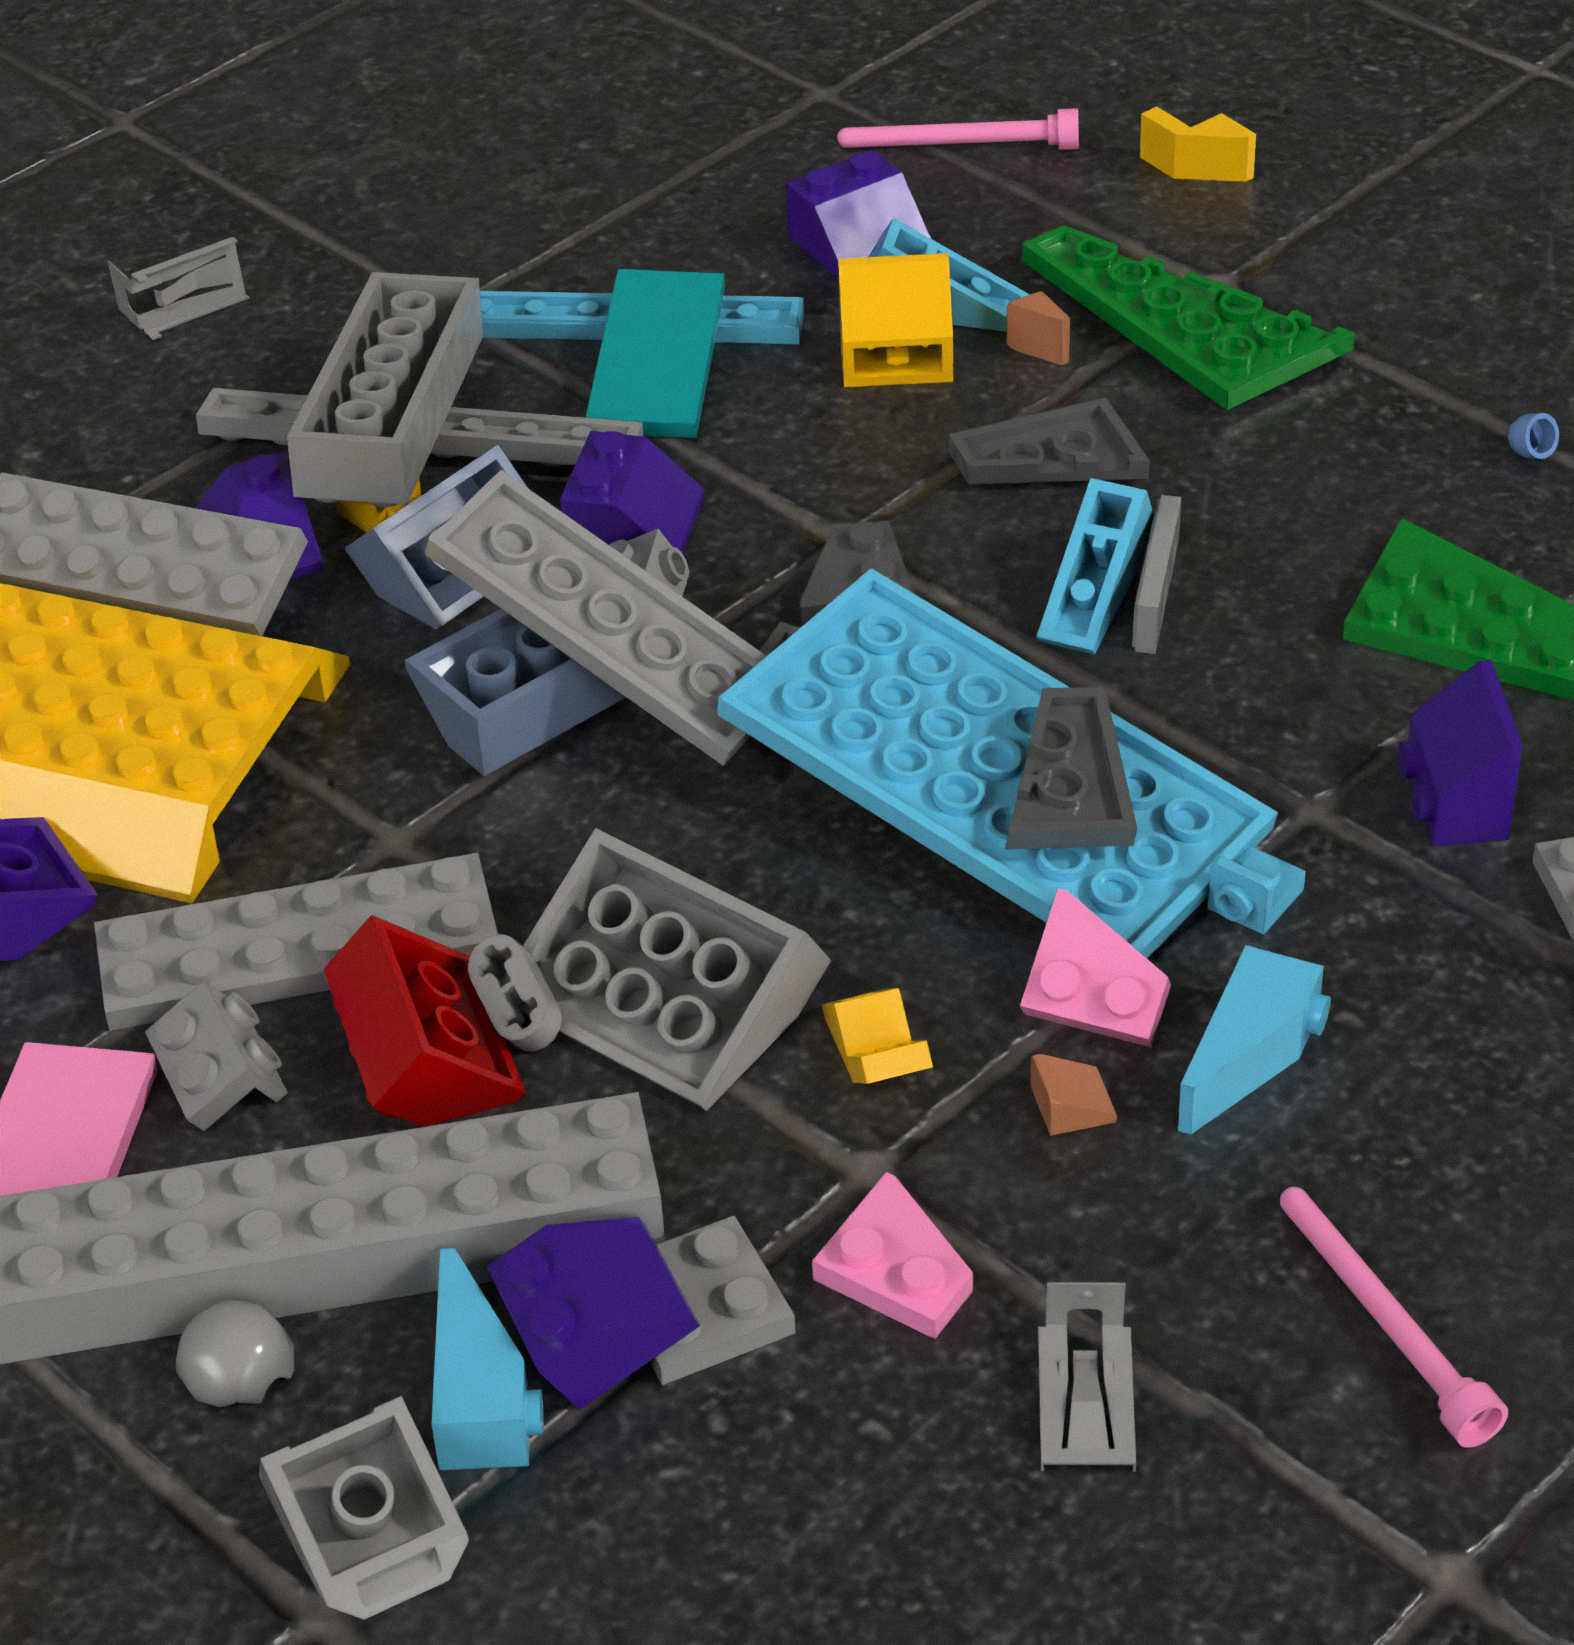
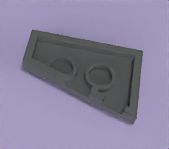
(1051, 447)
(1072, 777)

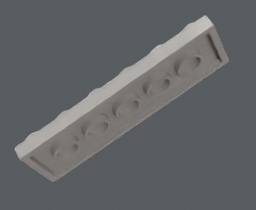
(144, 554)
(598, 609)
(280, 938)

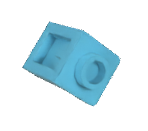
(1253, 888)

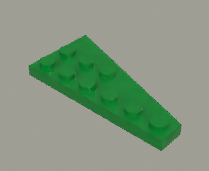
(1191, 324)
(1462, 610)

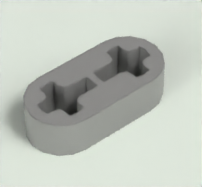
(503, 999)

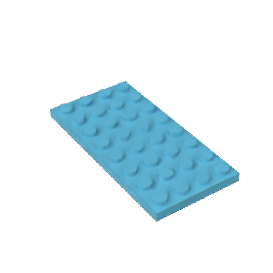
(935, 740)

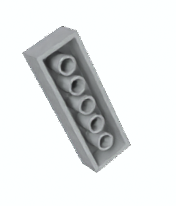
(385, 389)

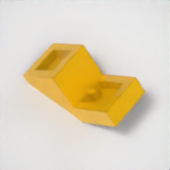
(1208, 151)
(875, 1036)

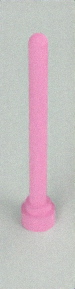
(1059, 130)
(1467, 1407)

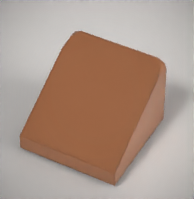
(1038, 328)
(1069, 1094)

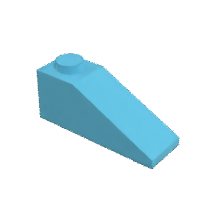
(977, 295)
(1097, 565)
(1253, 1033)
(479, 1380)

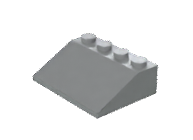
(668, 970)

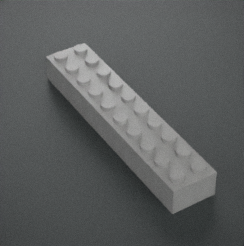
(310, 1223)

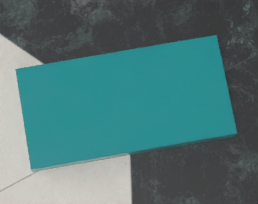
(657, 350)

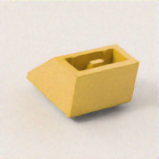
(896, 320)

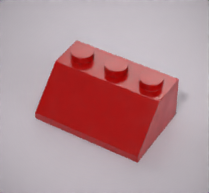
(418, 1027)

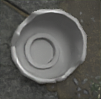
(233, 1353)

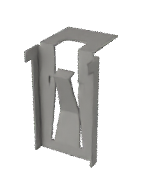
(199, 276)
(1087, 1424)

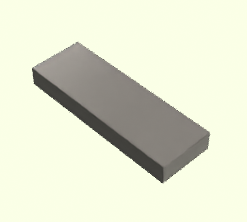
(1156, 574)

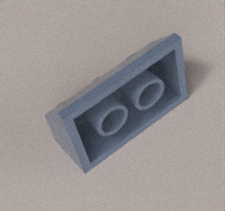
(394, 550)
(504, 690)

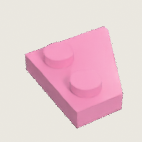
(1093, 977)
(895, 1261)

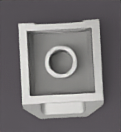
(366, 1512)

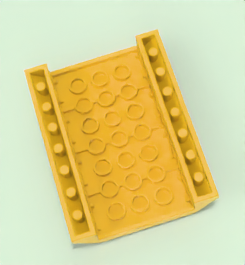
(138, 730)

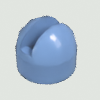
(1534, 435)

